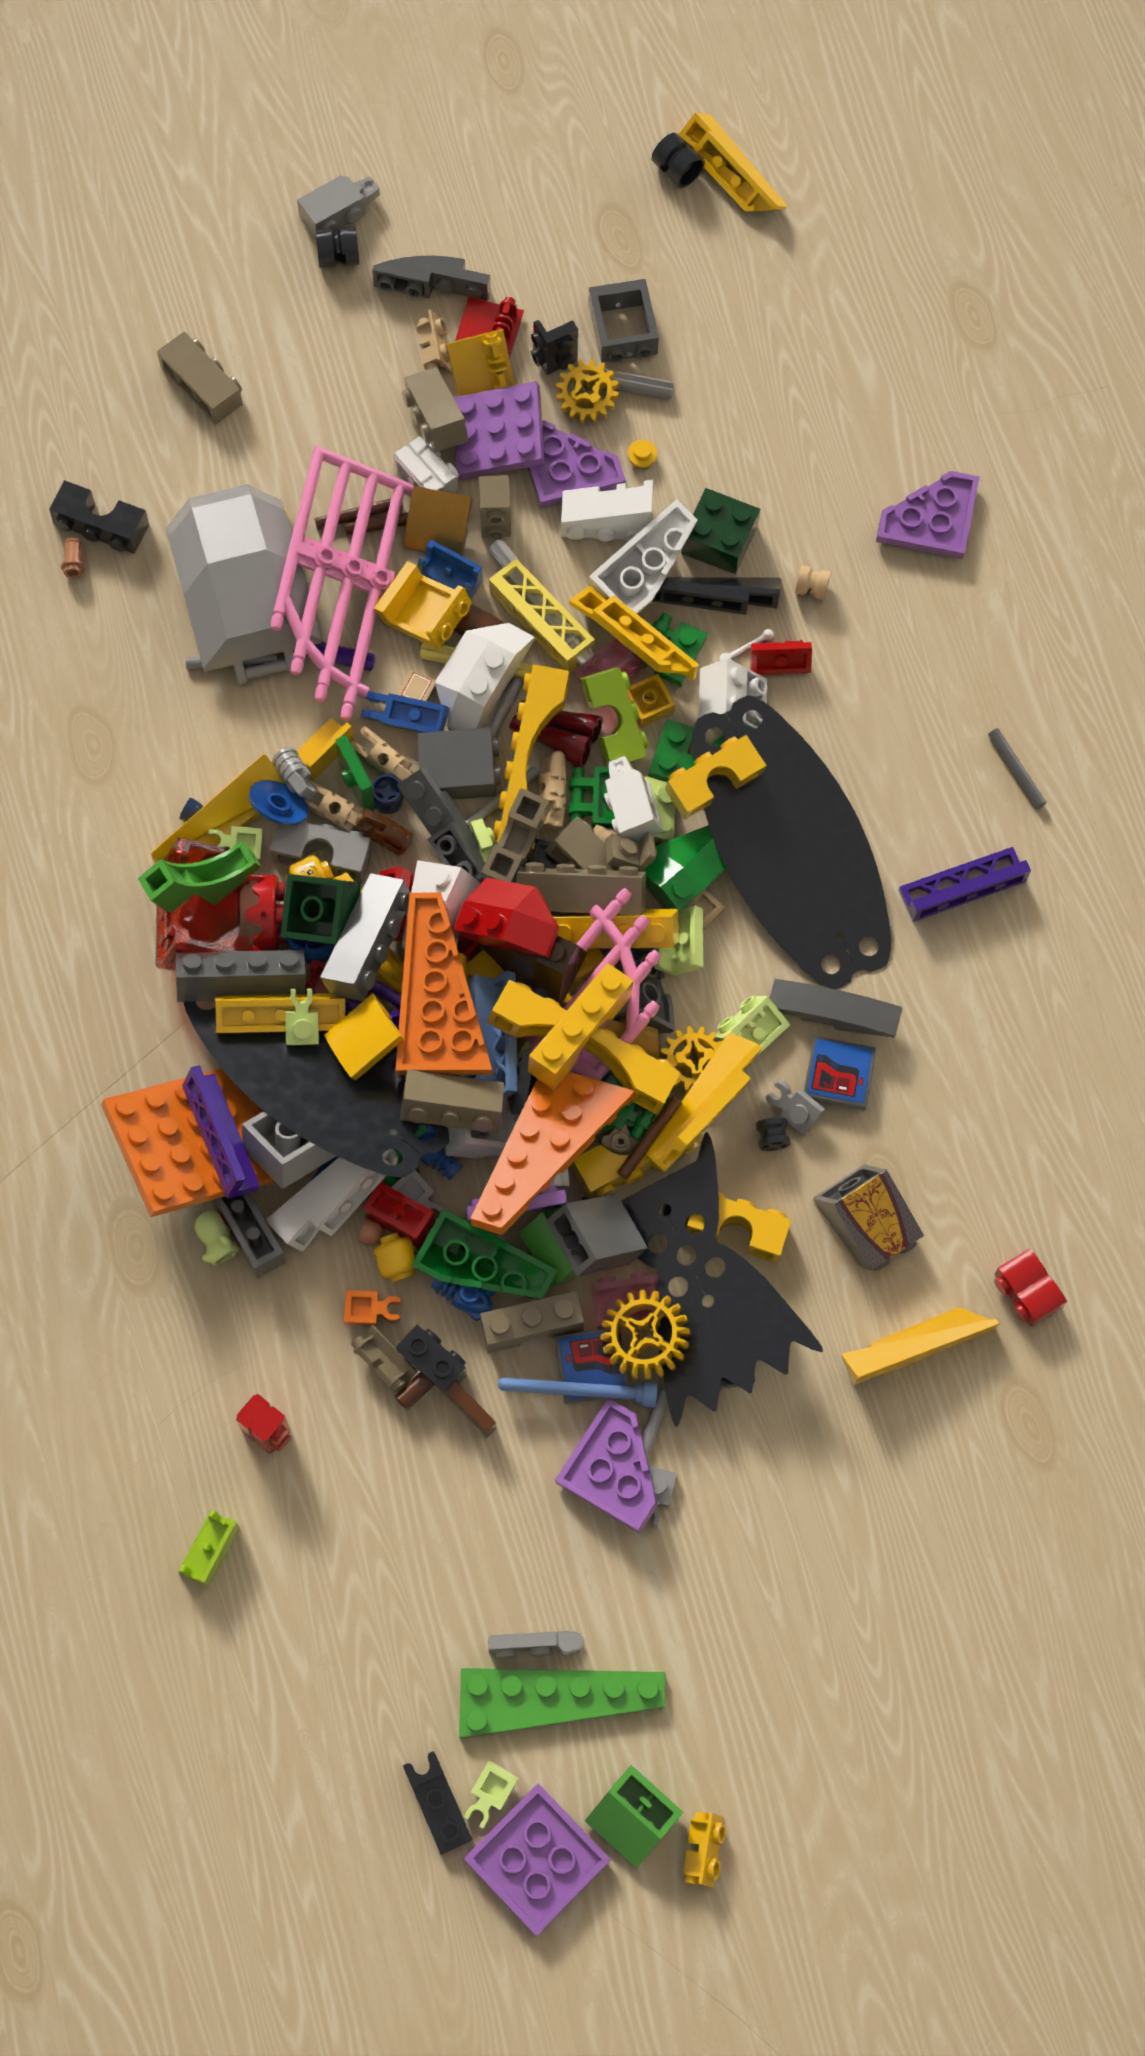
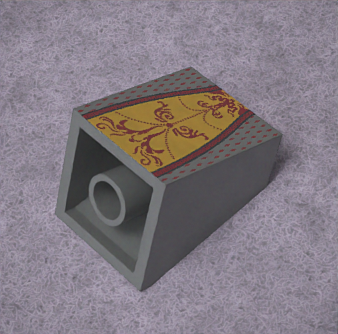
(870, 1216)

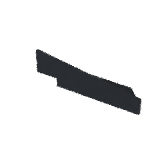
(720, 593)

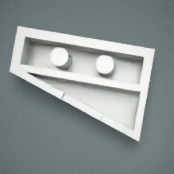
(606, 514)
(451, 881)

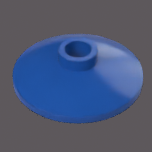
(278, 803)

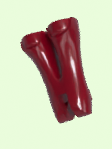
(569, 733)

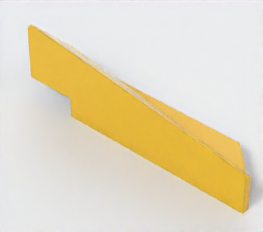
(730, 165)
(634, 633)
(225, 810)
(706, 1100)
(916, 1344)

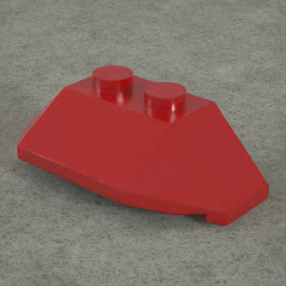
(507, 918)

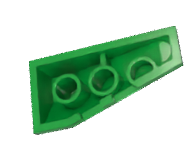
(684, 868)
(479, 1260)

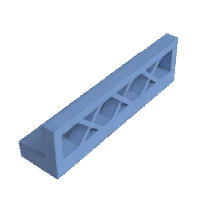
(485, 995)

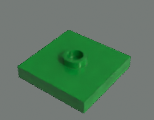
(354, 774)

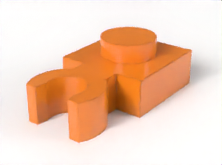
(364, 1308)

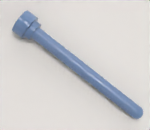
(641, 1393)

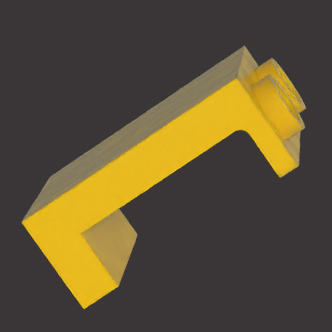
(422, 607)

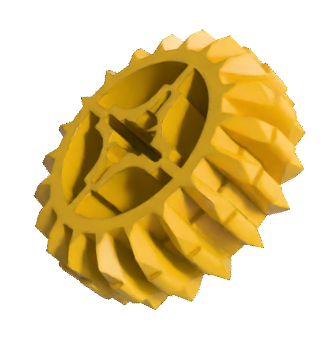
(637, 1348)

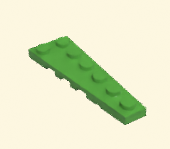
(530, 1698)

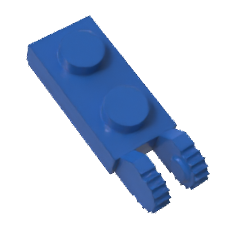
(407, 713)

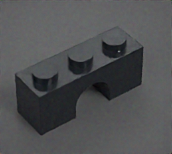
(120, 528)

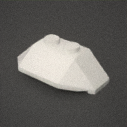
(480, 672)

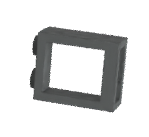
(622, 296)

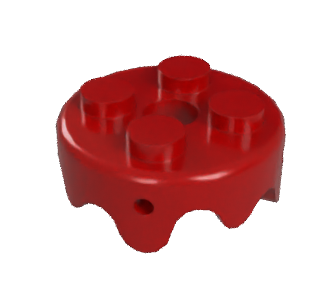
(267, 912)

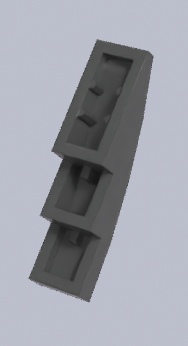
(836, 1007)

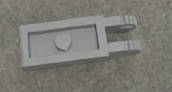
(537, 1643)

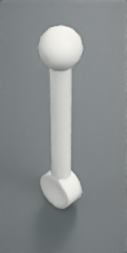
(767, 635)

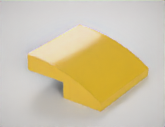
(363, 1037)

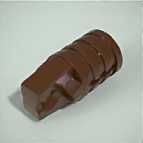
(384, 831)

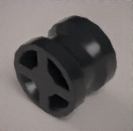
(773, 1134)

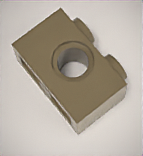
(495, 506)

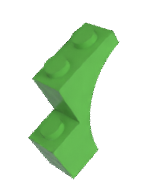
(211, 879)

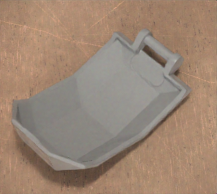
(230, 570)

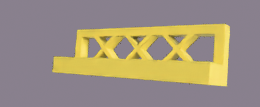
(532, 622)

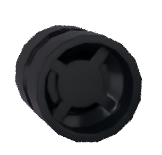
(679, 161)
(337, 247)

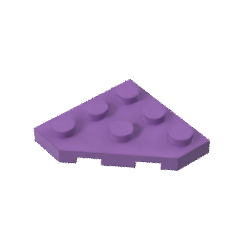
(572, 465)
(933, 517)
(612, 1468)

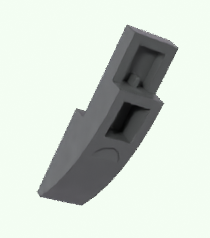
(423, 273)
(443, 821)

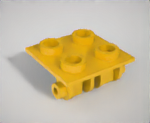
(481, 363)

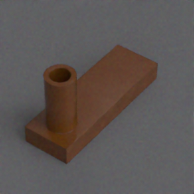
(466, 1404)

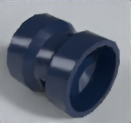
(386, 787)

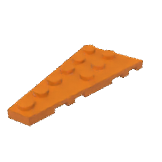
(436, 999)
(546, 1141)

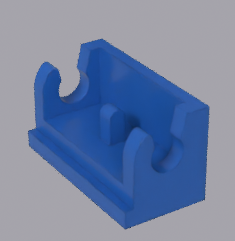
(450, 568)

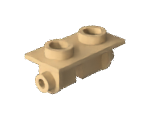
(433, 332)

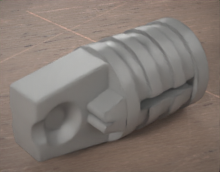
(294, 772)

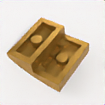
(438, 518)

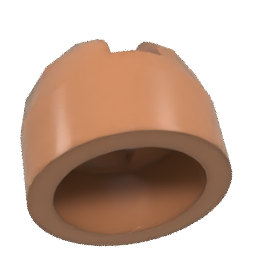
(370, 1232)

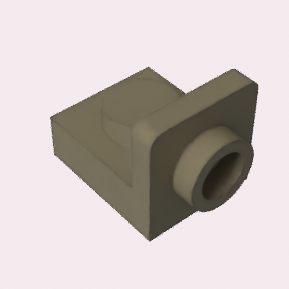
(628, 852)

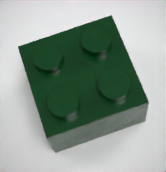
(721, 531)
(317, 907)

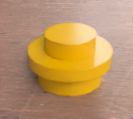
(642, 454)

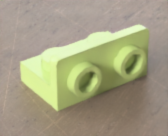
(756, 1021)

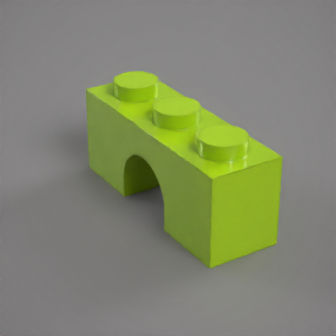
(611, 689)

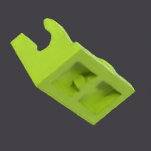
(209, 1548)

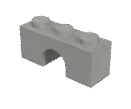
(349, 850)

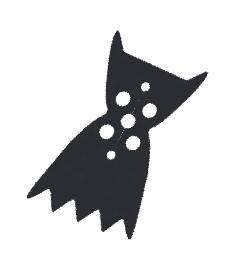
(747, 1313)

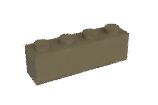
(581, 889)

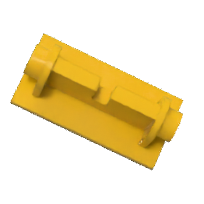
(708, 1833)

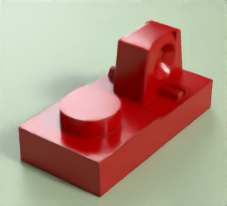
(781, 658)

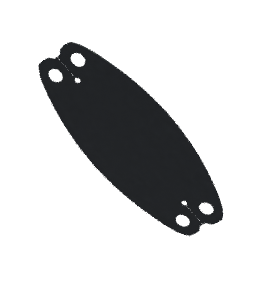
(796, 848)
(317, 1097)

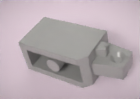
(336, 203)

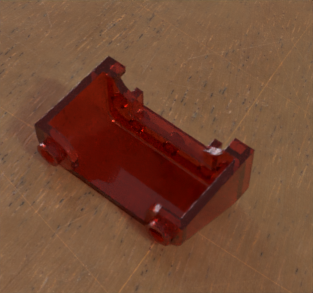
(197, 923)

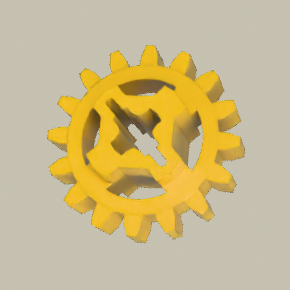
(595, 383)
(681, 1060)

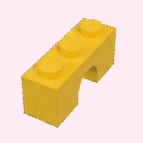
(735, 760)
(766, 1228)

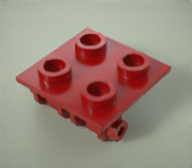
(485, 317)

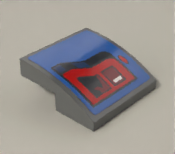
(839, 1073)
(584, 1361)

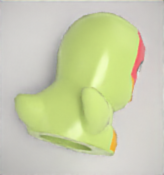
(215, 1234)

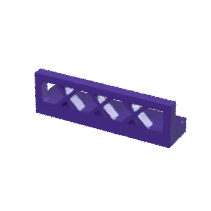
(965, 890)
(219, 1133)

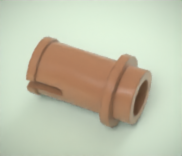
(73, 565)

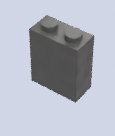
(461, 761)
(596, 1234)

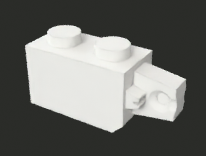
(631, 802)

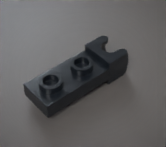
(438, 1806)

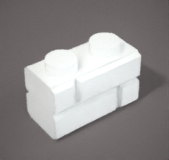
(425, 468)

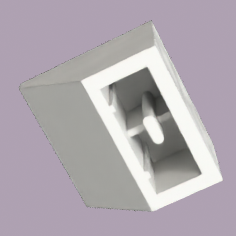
(724, 684)

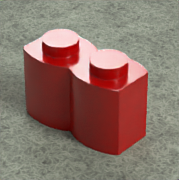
(1030, 1288)

